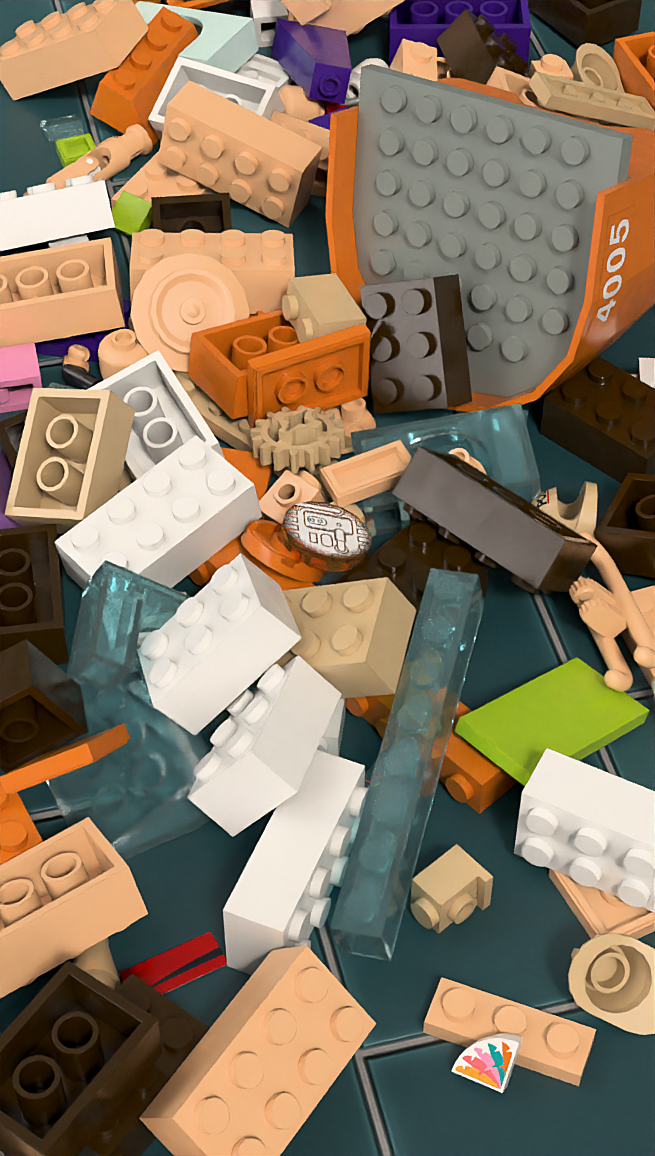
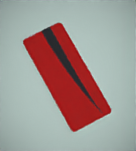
(179, 964)

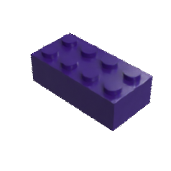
(428, 19)

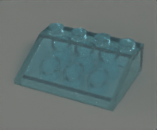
(143, 786)

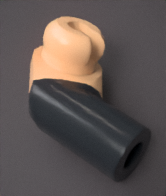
(76, 368)

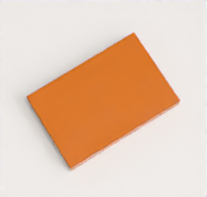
(310, 374)

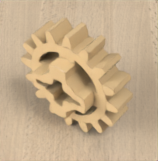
(297, 438)

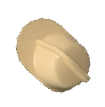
(596, 68)
(615, 981)

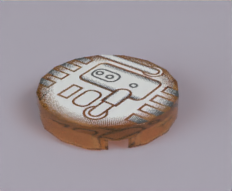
(325, 535)

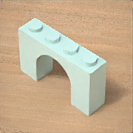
(222, 41)

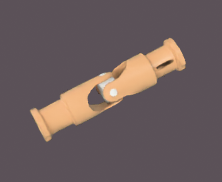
(109, 156)

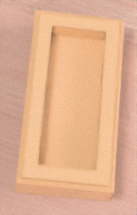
(365, 473)

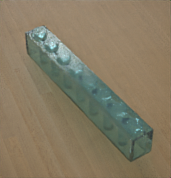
(408, 767)

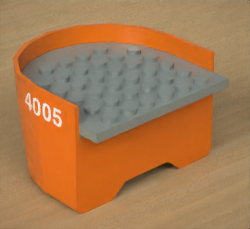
(516, 199)

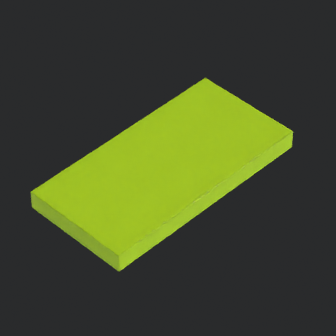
(559, 711)

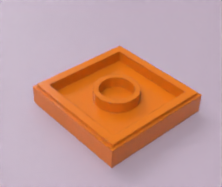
(65, 759)

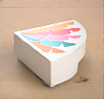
(490, 1060)

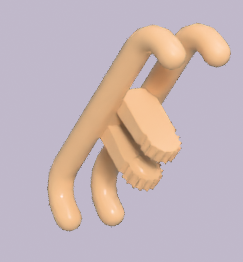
(609, 614)

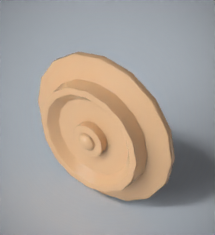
(181, 298)

